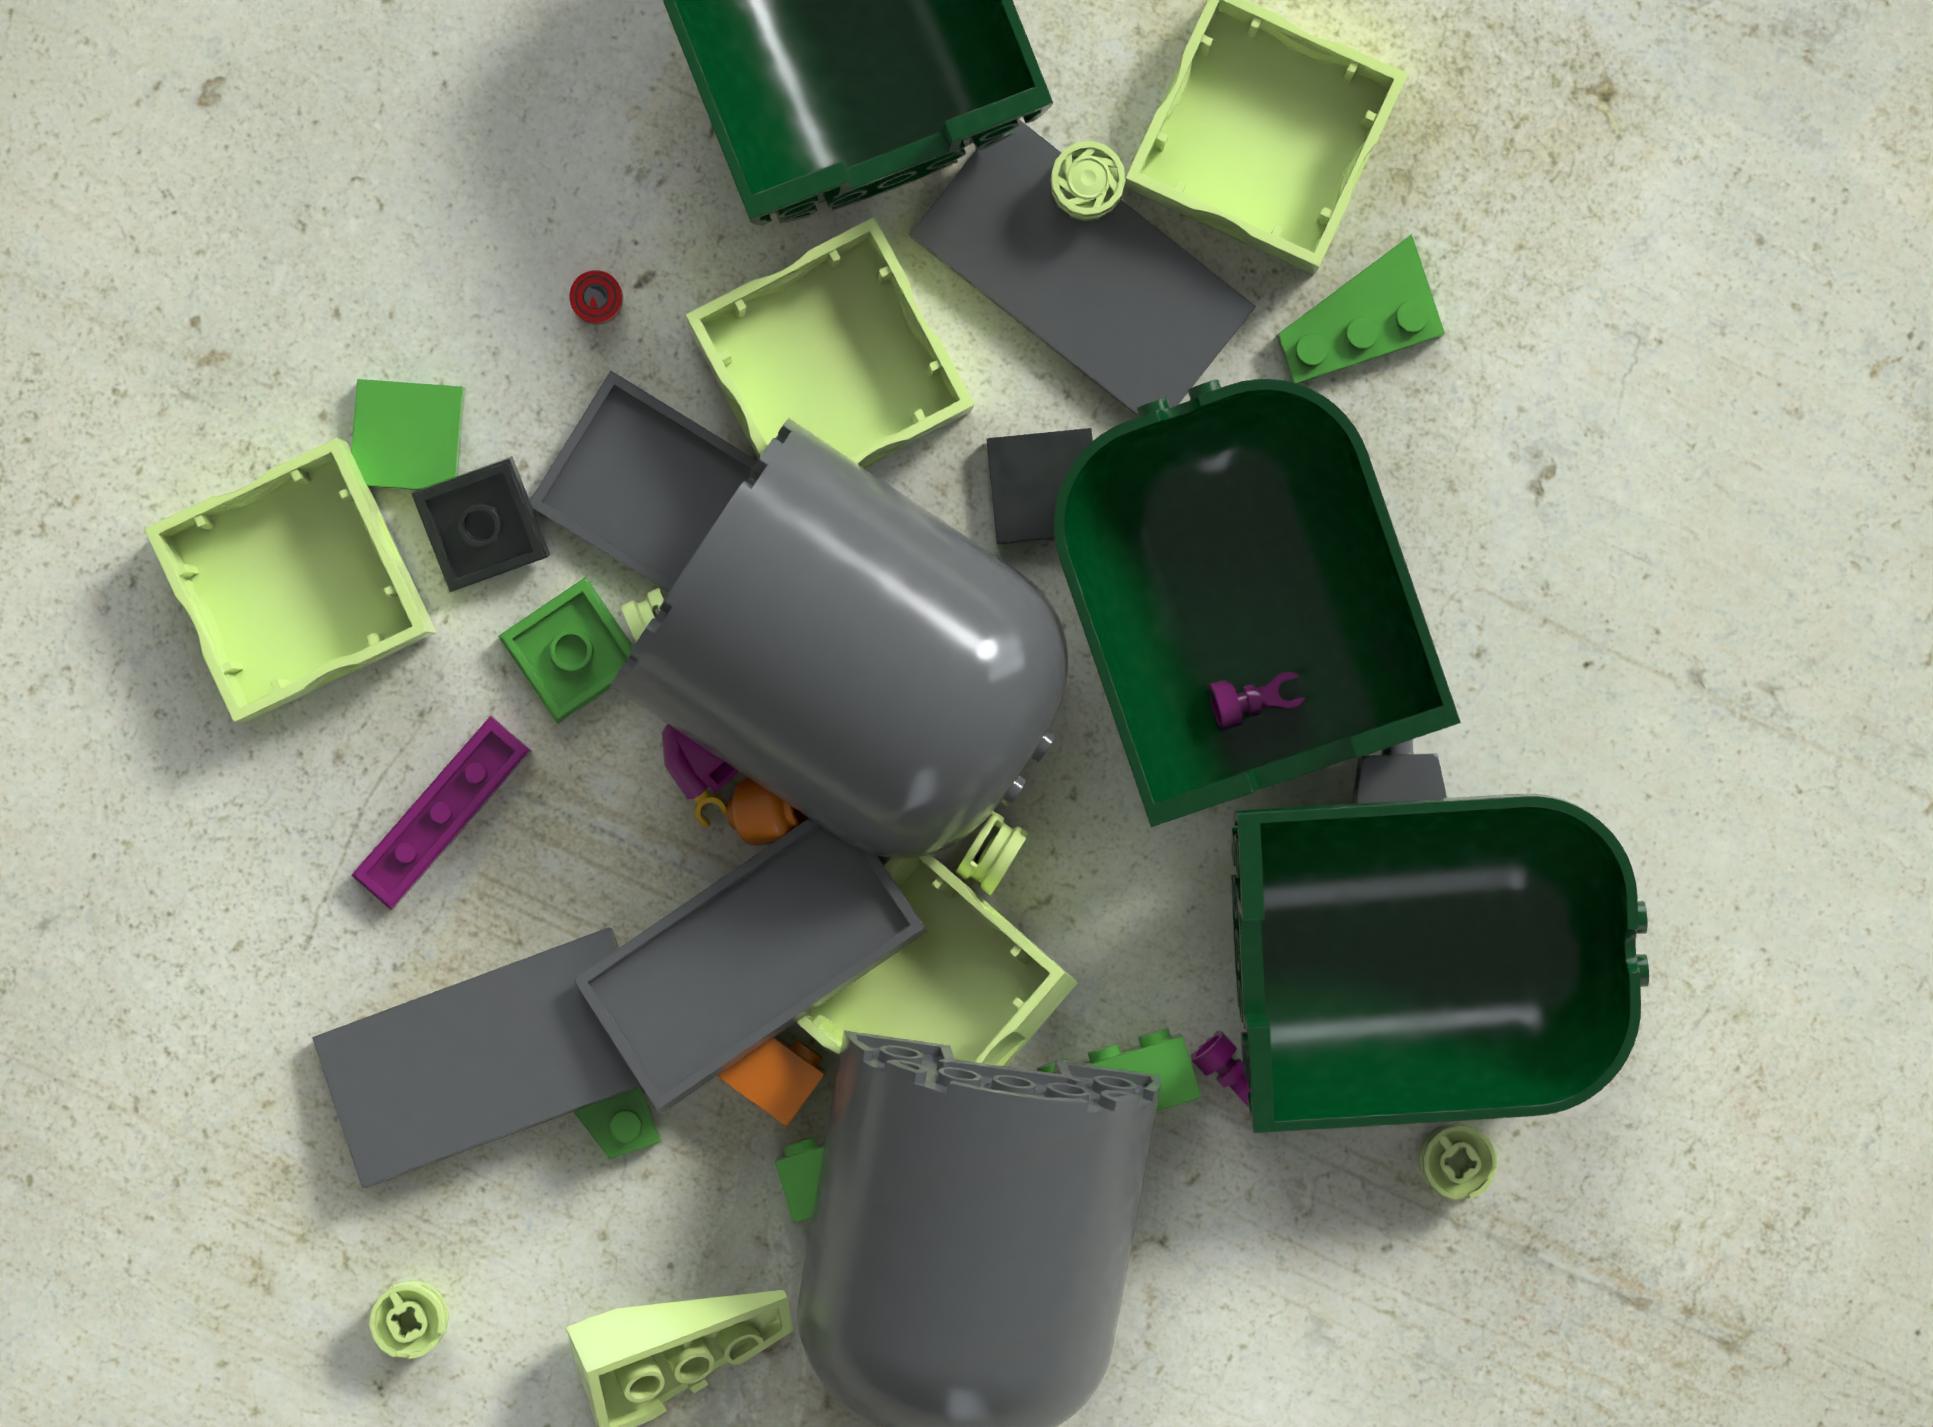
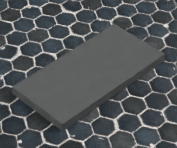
(1095, 291)
(641, 481)
(747, 959)
(472, 1062)

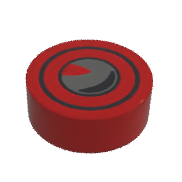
(596, 297)

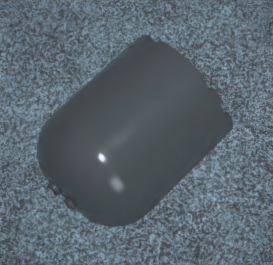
(854, 655)
(971, 1234)

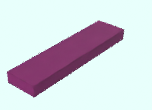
(441, 813)

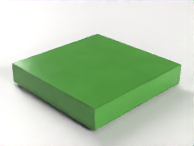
(407, 433)
(569, 649)

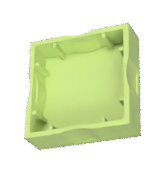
(1265, 131)
(833, 351)
(291, 581)
(958, 985)

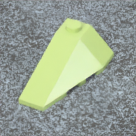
(650, 1353)

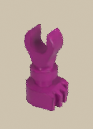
(1230, 706)
(1217, 1056)

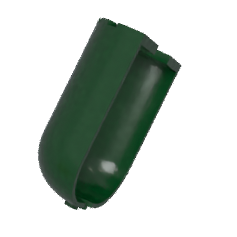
(853, 91)
(1239, 551)
(1432, 960)

